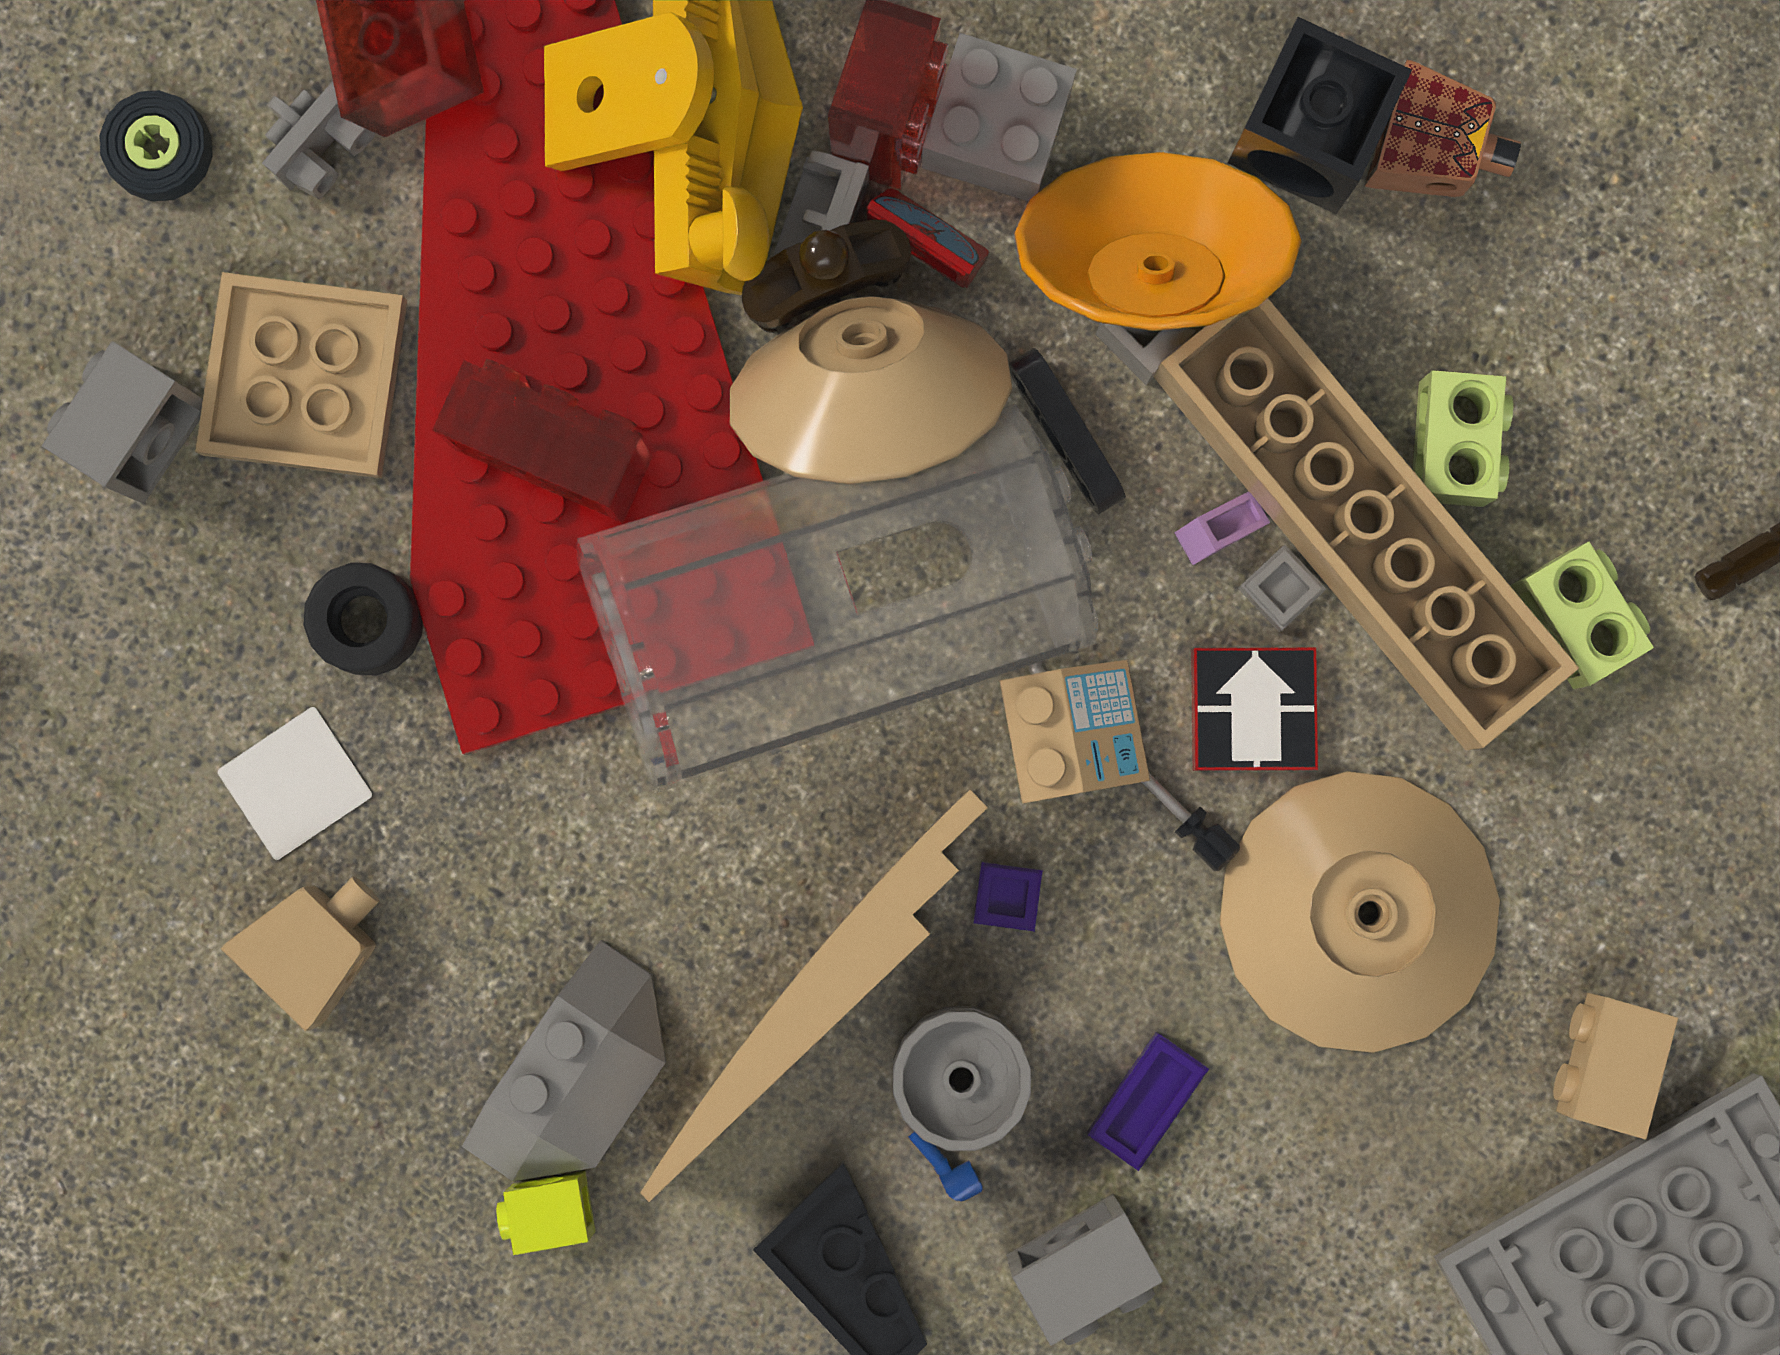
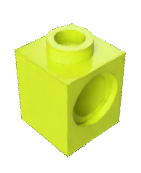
(546, 1213)

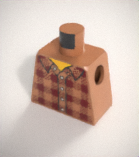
(1439, 138)

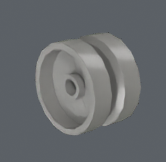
(931, 1102)

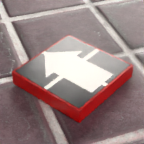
(1254, 709)

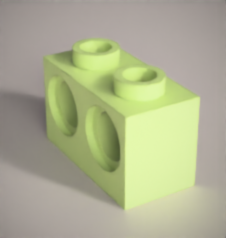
(1443, 435)
(1573, 622)

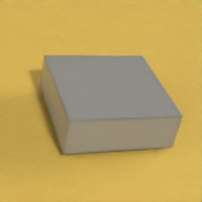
(1282, 588)

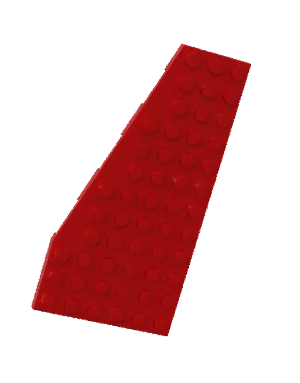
(566, 292)

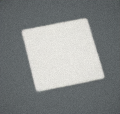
(294, 783)

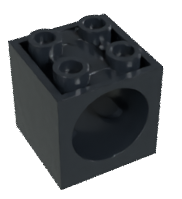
(1319, 116)

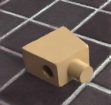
(307, 949)

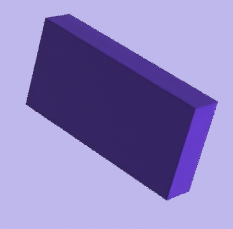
(1147, 1101)

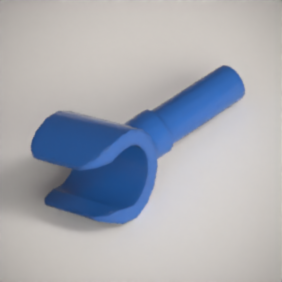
(958, 1182)

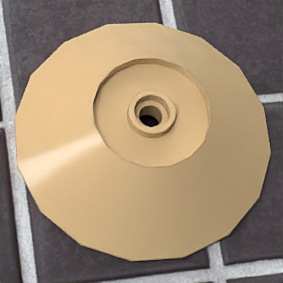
(870, 391)
(1298, 897)

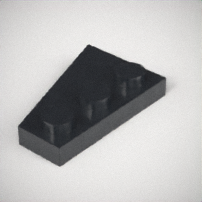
(842, 1271)

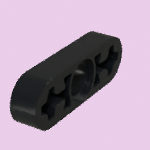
(1066, 431)

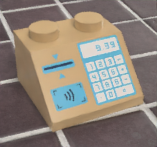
(1074, 730)

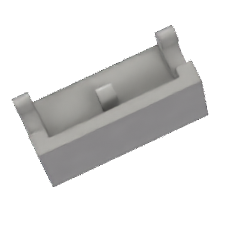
(825, 197)

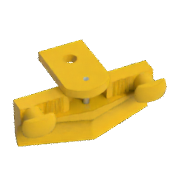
(715, 105)

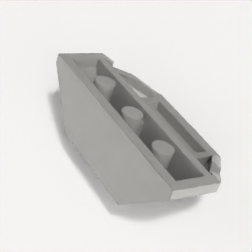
(575, 1073)

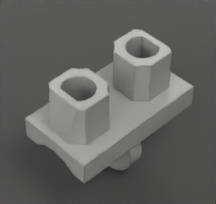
(304, 135)

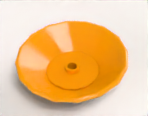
(1157, 241)

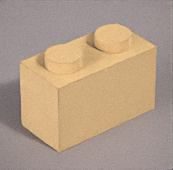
(1614, 1065)

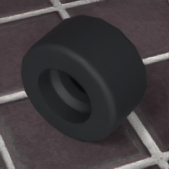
(324, 613)

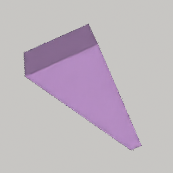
(1221, 527)

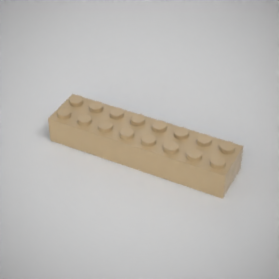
(1365, 523)

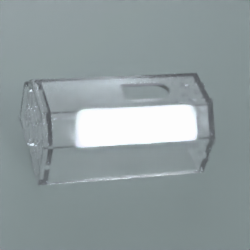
(745, 632)

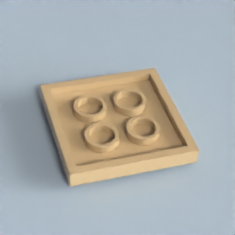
(301, 375)

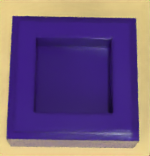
(1007, 896)

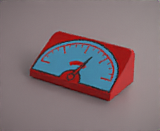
(931, 237)

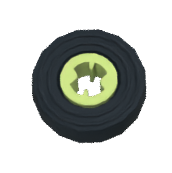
(134, 168)

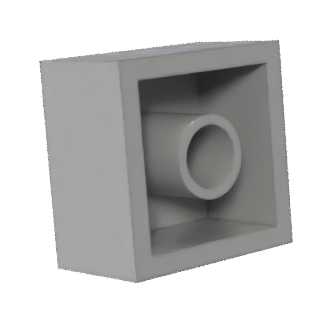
(997, 117)
(123, 423)
(1084, 1272)

